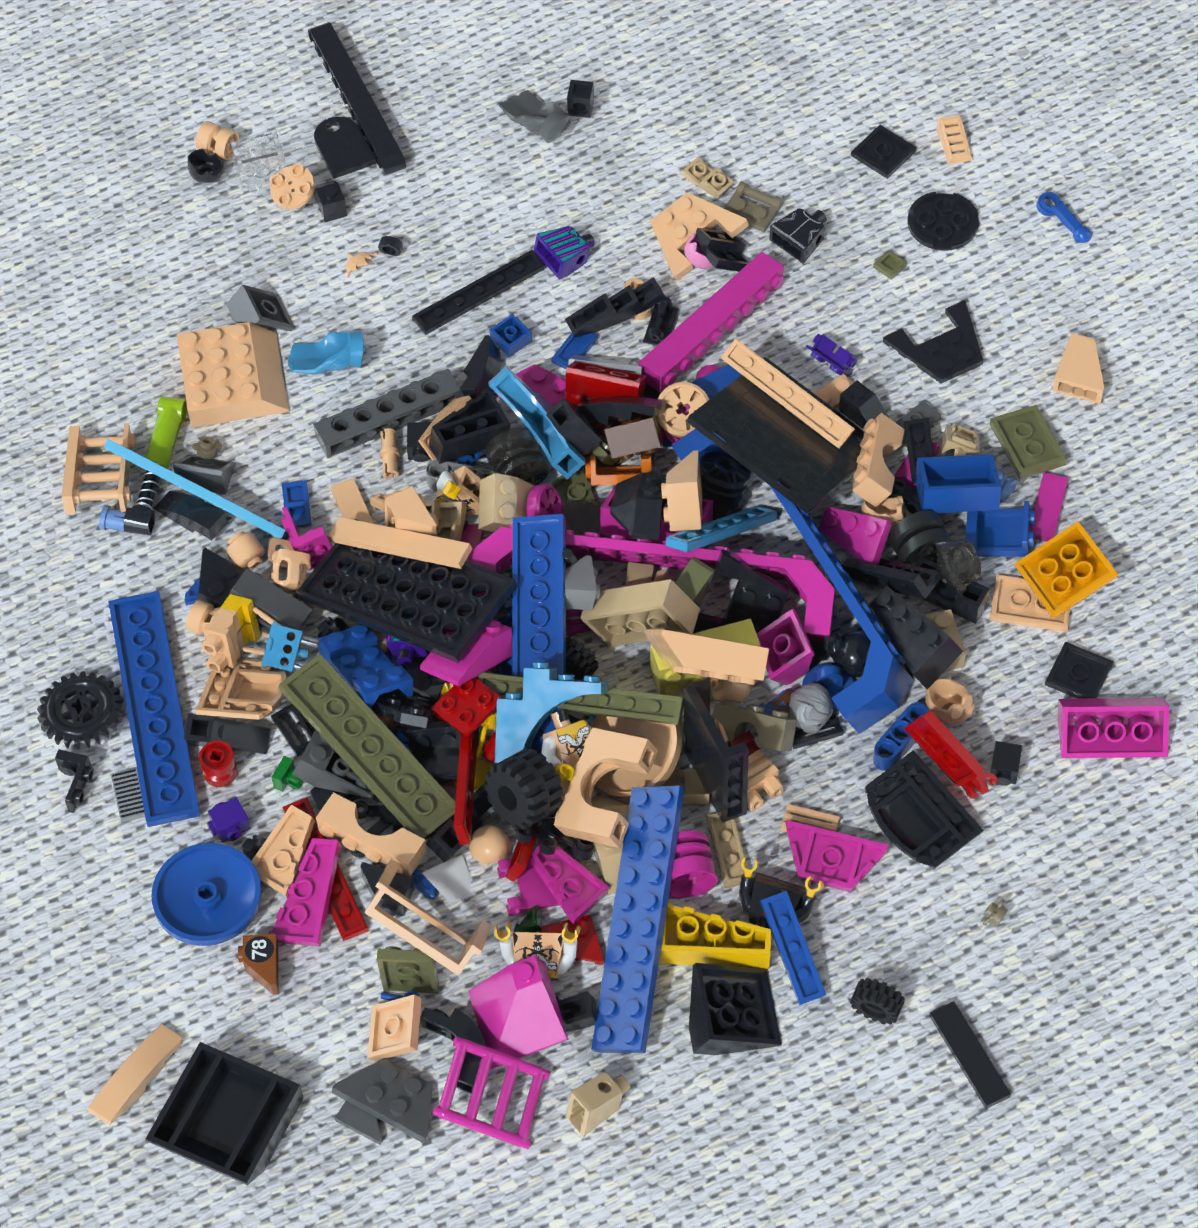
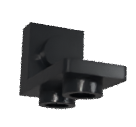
(80, 766)

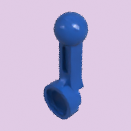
(1080, 233)

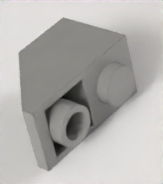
(581, 585)

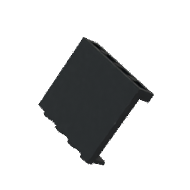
(719, 767)

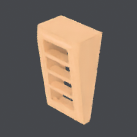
(951, 126)

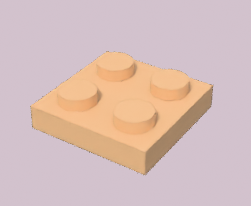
(394, 1028)

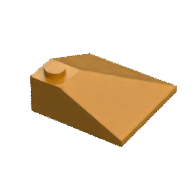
(1066, 570)

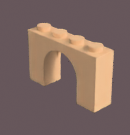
(601, 754)

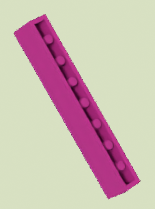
(711, 321)

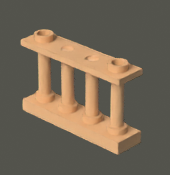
(76, 459)

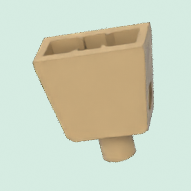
(595, 1102)

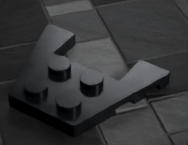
(946, 354)
(754, 597)

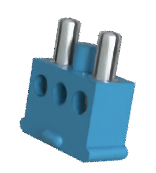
(275, 647)

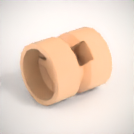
(216, 140)
(200, 615)

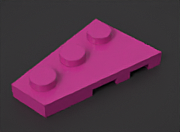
(856, 533)

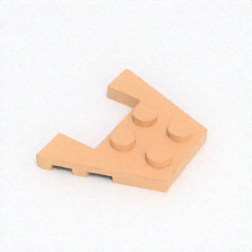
(680, 222)

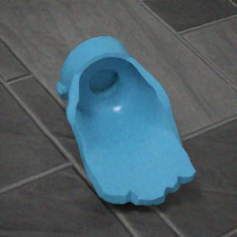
(332, 353)

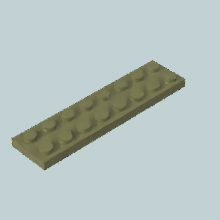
(368, 747)

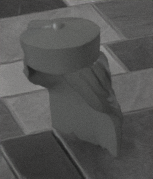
(538, 117)

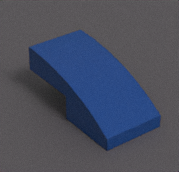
(297, 501)

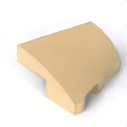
(449, 517)

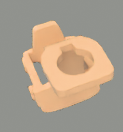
(288, 559)

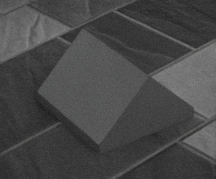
(207, 473)

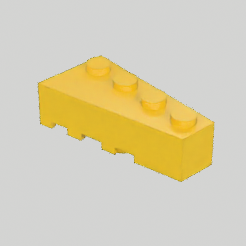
(709, 939)

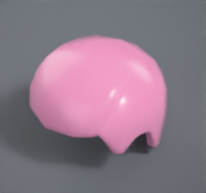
(695, 254)

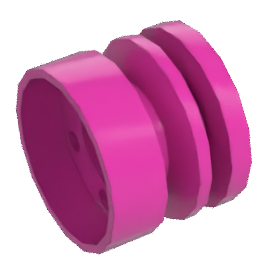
(692, 868)

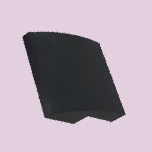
(722, 250)

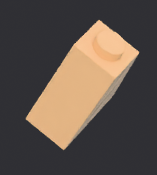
(1080, 370)

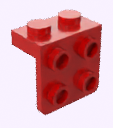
(466, 706)

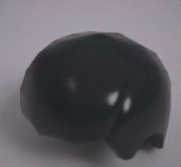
(201, 162)

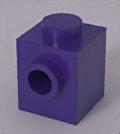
(228, 820)

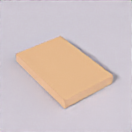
(1017, 604)

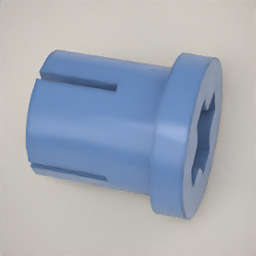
(111, 519)

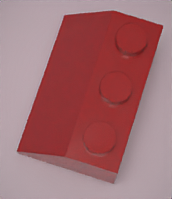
(600, 382)

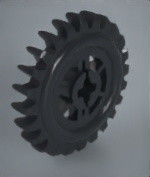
(89, 724)

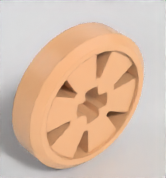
(675, 395)

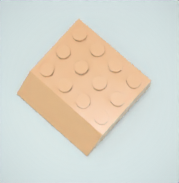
(231, 374)
(709, 656)

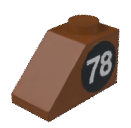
(261, 959)

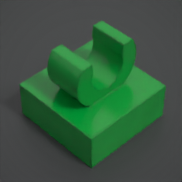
(283, 775)

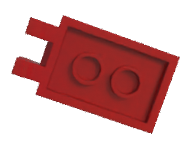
(949, 754)

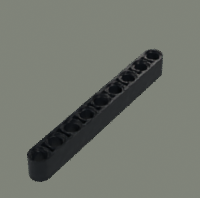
(357, 97)

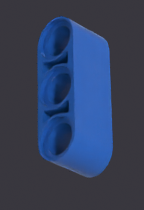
(893, 745)

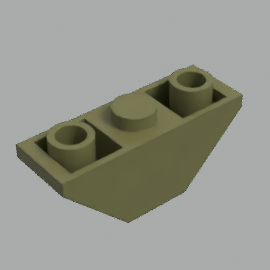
(695, 580)

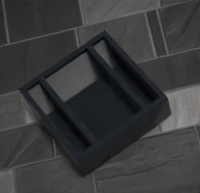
(226, 1114)

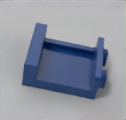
(1001, 531)

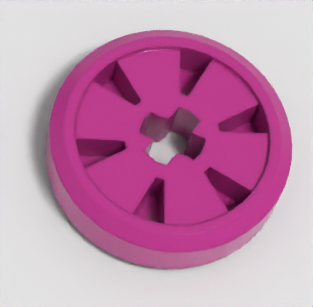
(543, 500)

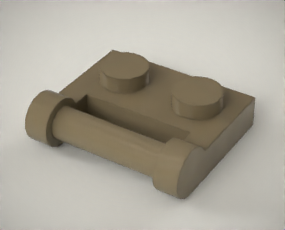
(756, 215)

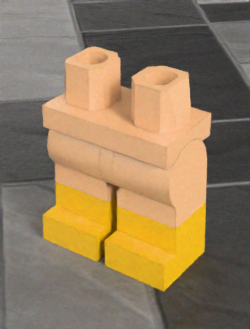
(230, 632)

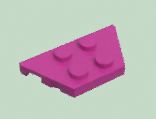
(544, 382)
(832, 856)

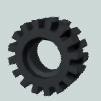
(579, 660)
(877, 1001)

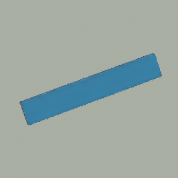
(721, 528)

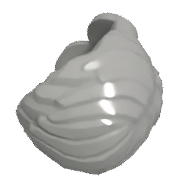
(811, 707)

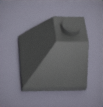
(259, 308)

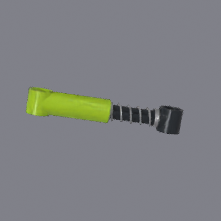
(170, 415)

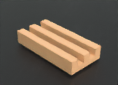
(792, 809)

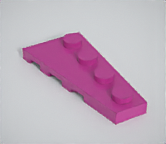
(307, 905)

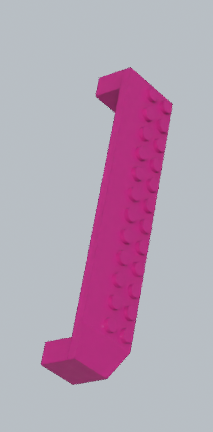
(798, 572)

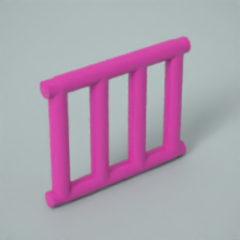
(513, 1066)

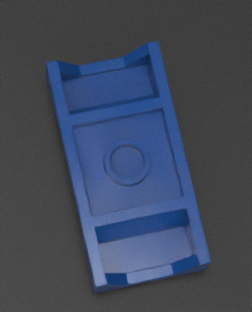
(363, 664)

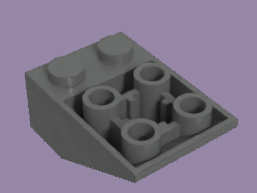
(327, 770)

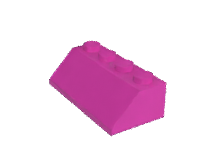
(1113, 727)

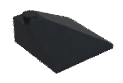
(731, 1010)

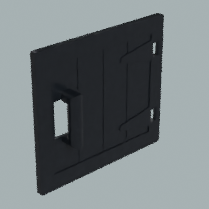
(776, 442)

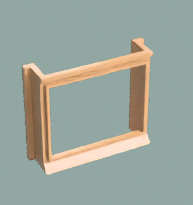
(472, 945)

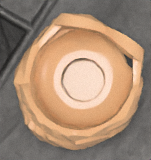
(890, 509)
(949, 701)

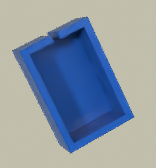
(958, 483)

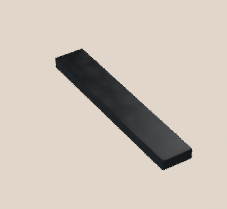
(478, 292)

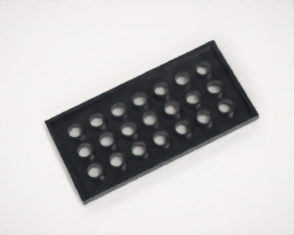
(393, 622)

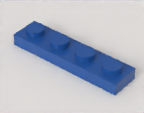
(792, 948)

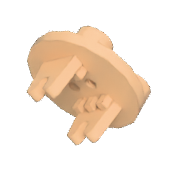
(302, 182)

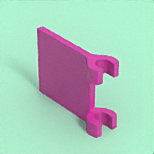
(531, 889)

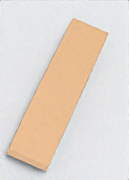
(134, 1074)

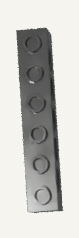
(390, 411)

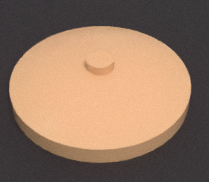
(666, 739)

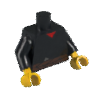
(763, 886)

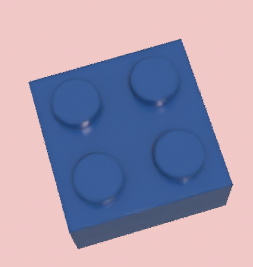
(510, 335)

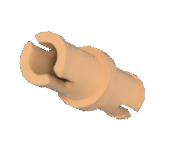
(389, 453)

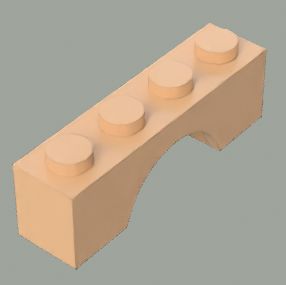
(872, 477)
(339, 821)

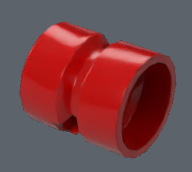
(218, 763)

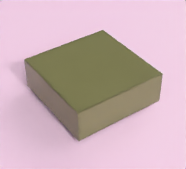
(890, 264)

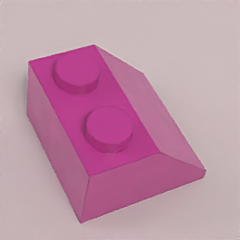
(788, 648)

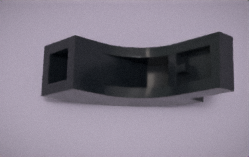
(461, 1026)

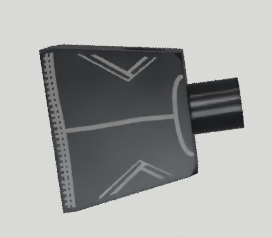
(799, 233)

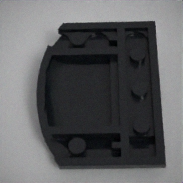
(919, 812)

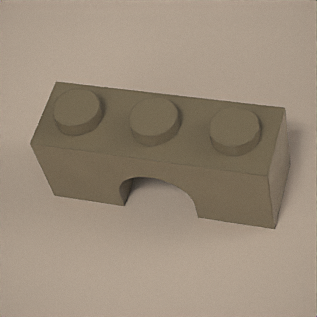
(774, 730)

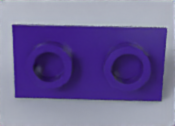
(824, 349)

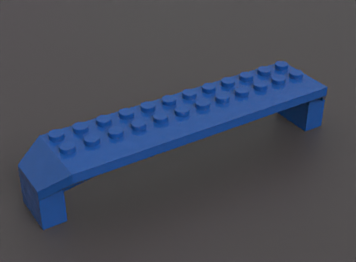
(884, 675)

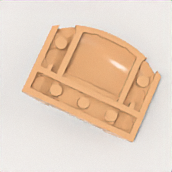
(242, 691)

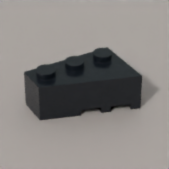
(468, 428)

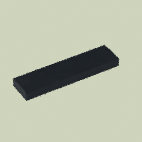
(970, 1055)

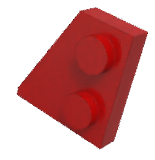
(587, 941)

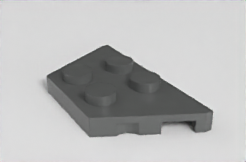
(390, 1096)

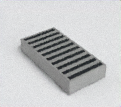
(128, 795)

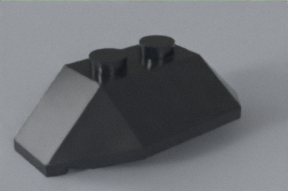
(640, 505)

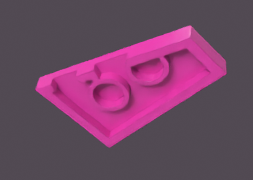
(569, 882)

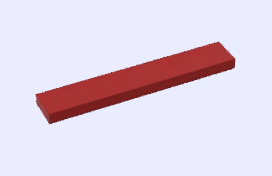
(465, 787)
(342, 903)

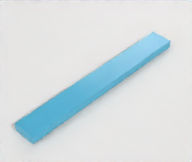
(196, 489)

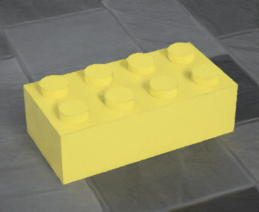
(672, 682)

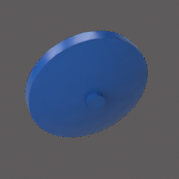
(206, 894)

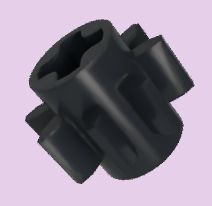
(330, 626)

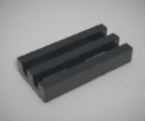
(284, 713)
(834, 722)

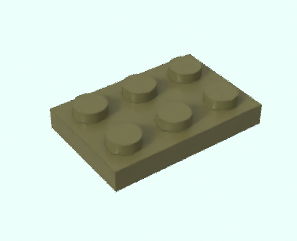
(1028, 442)
(407, 970)

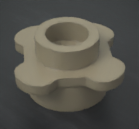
(207, 447)
(995, 913)

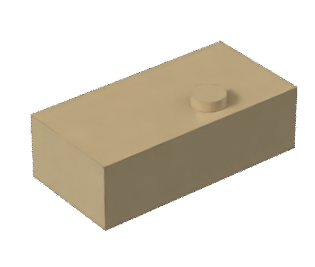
(627, 611)

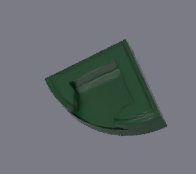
(532, 922)

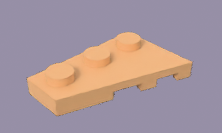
(284, 850)

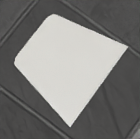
(451, 878)

